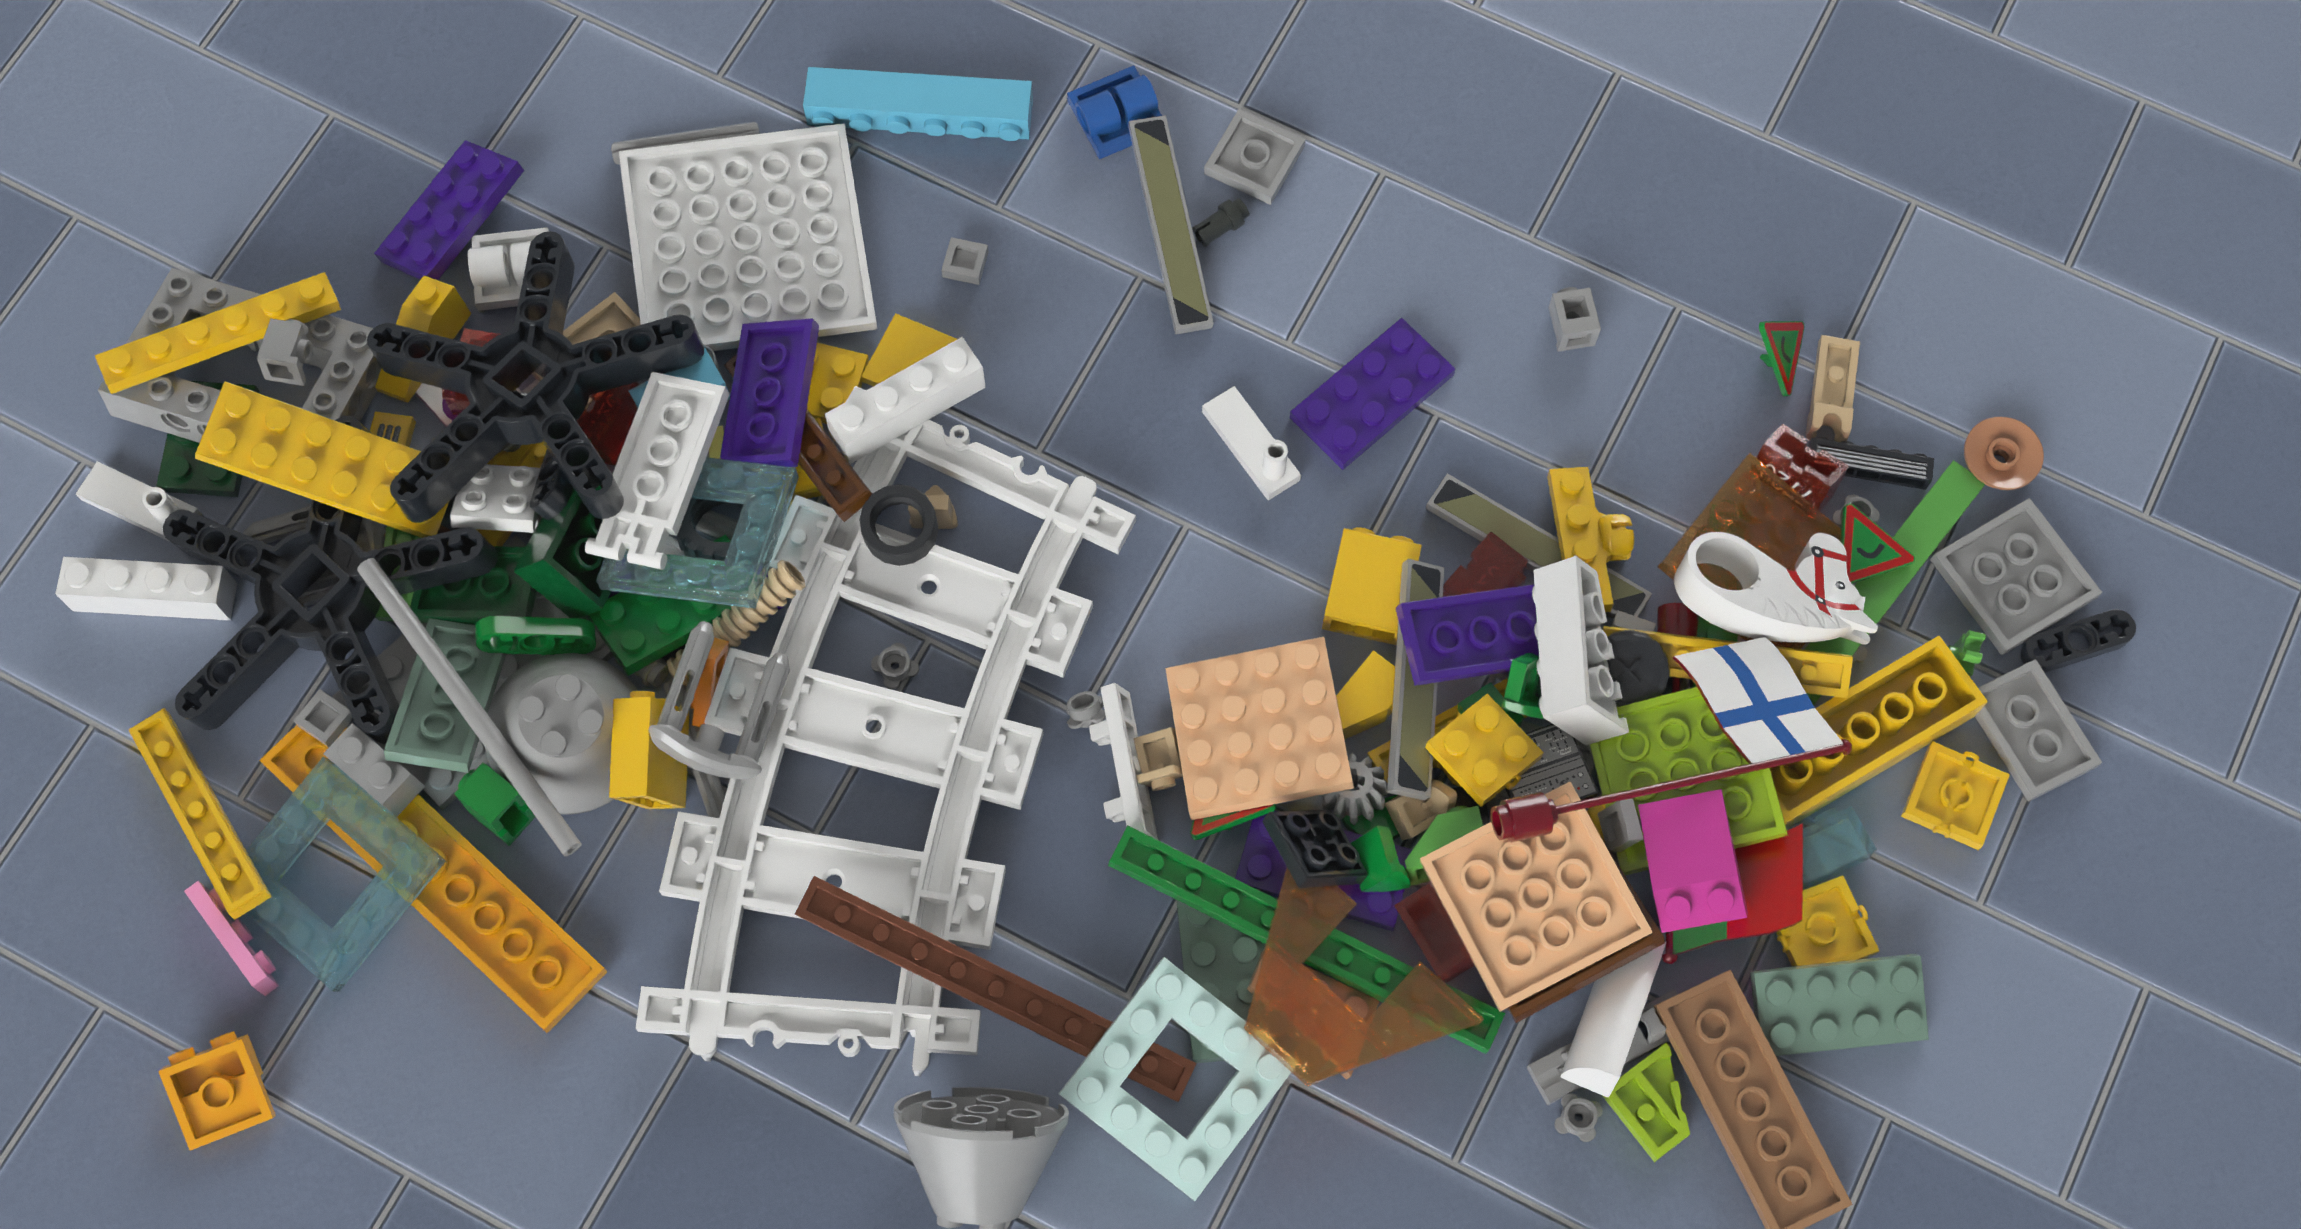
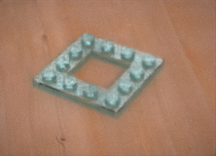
(740, 577)
(406, 870)

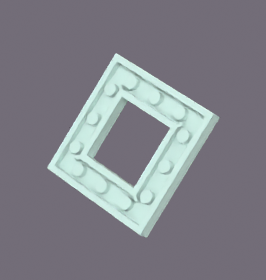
(1097, 1091)

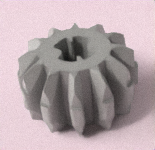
(1367, 796)

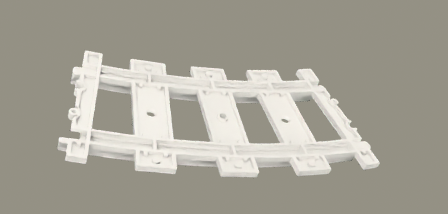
(963, 752)

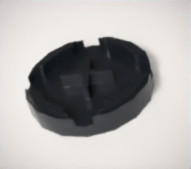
(1638, 666)

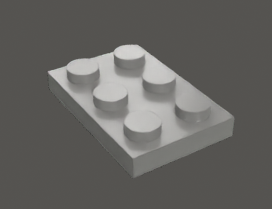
(2034, 731)

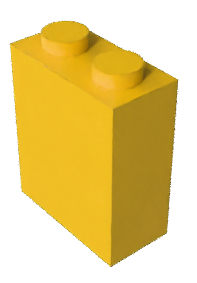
(1368, 585)
(638, 768)

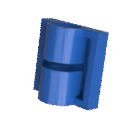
(1108, 107)

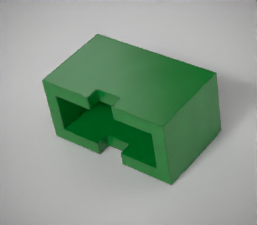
(494, 803)

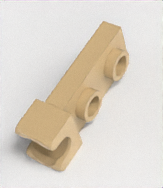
(1833, 387)

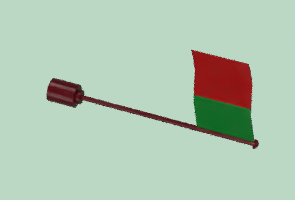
(1768, 870)

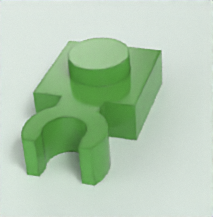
(1968, 650)

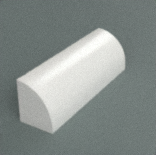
(1610, 1024)

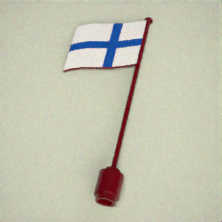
(1755, 706)

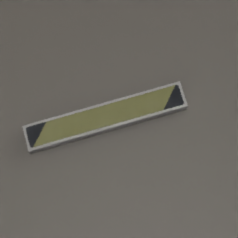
(1170, 225)
(1481, 515)
(1413, 705)

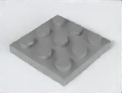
(2015, 576)

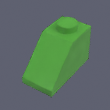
(1442, 831)

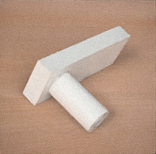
(1251, 443)
(130, 499)

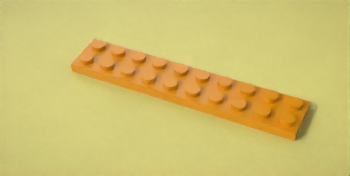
(473, 904)

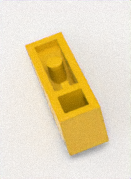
(431, 309)
(1367, 696)

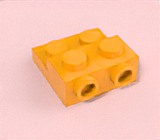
(216, 1089)

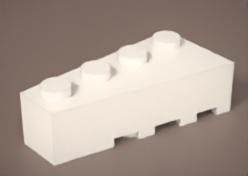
(1575, 653)

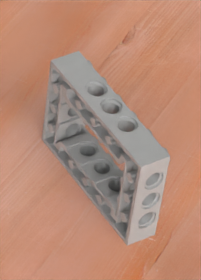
(186, 406)

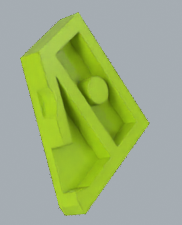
(1650, 1104)

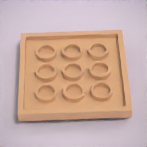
(1258, 728)
(1535, 903)

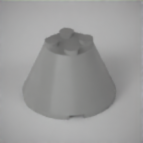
(561, 726)
(979, 1150)

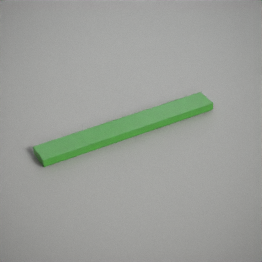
(1920, 536)

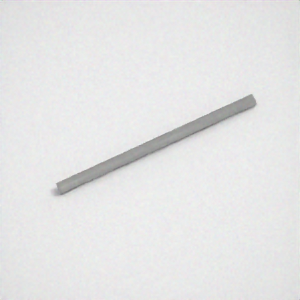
(469, 707)

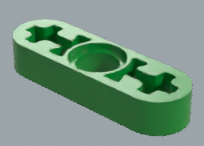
(519, 636)

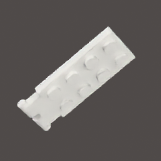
(660, 467)

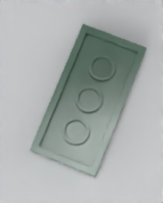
(427, 723)
(1219, 962)
(1841, 1004)

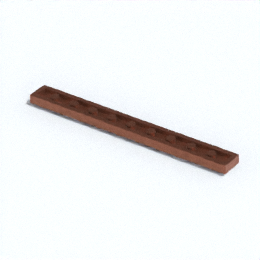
(980, 981)

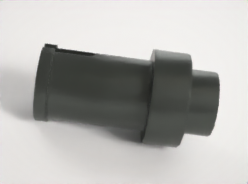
(1229, 216)

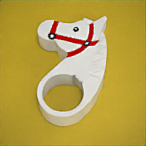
(1775, 603)

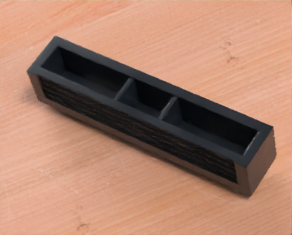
(1879, 464)

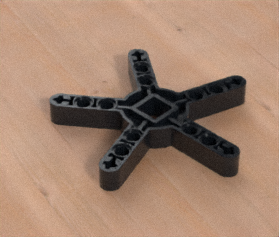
(500, 366)
(332, 624)

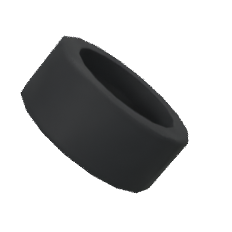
(892, 496)

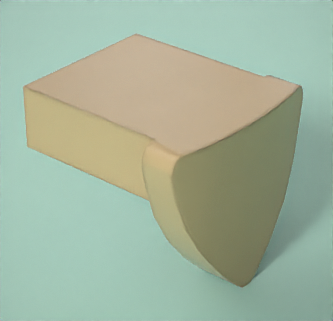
(943, 508)
(1415, 815)

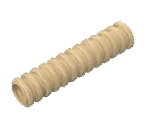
(740, 620)

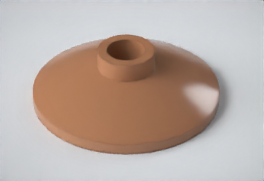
(2014, 443)

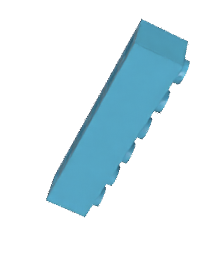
(919, 103)

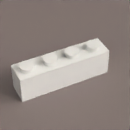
(905, 400)
(146, 588)

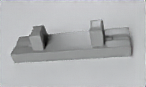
(1547, 1070)

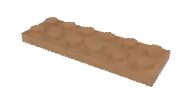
(1752, 1105)

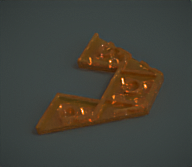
(1310, 1024)

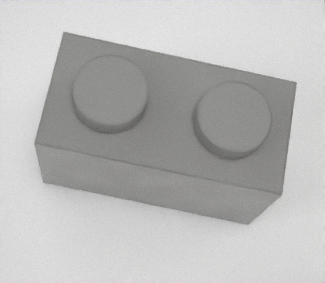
(366, 765)

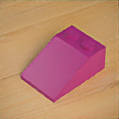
(1692, 861)

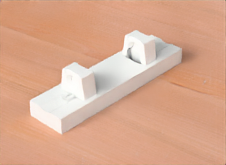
(1119, 730)

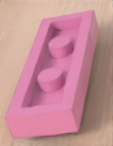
(234, 938)

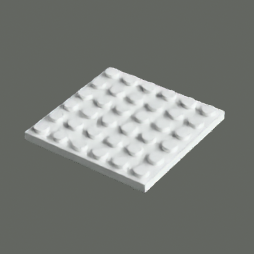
(748, 233)

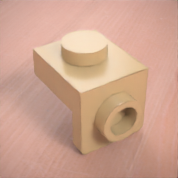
(1158, 759)

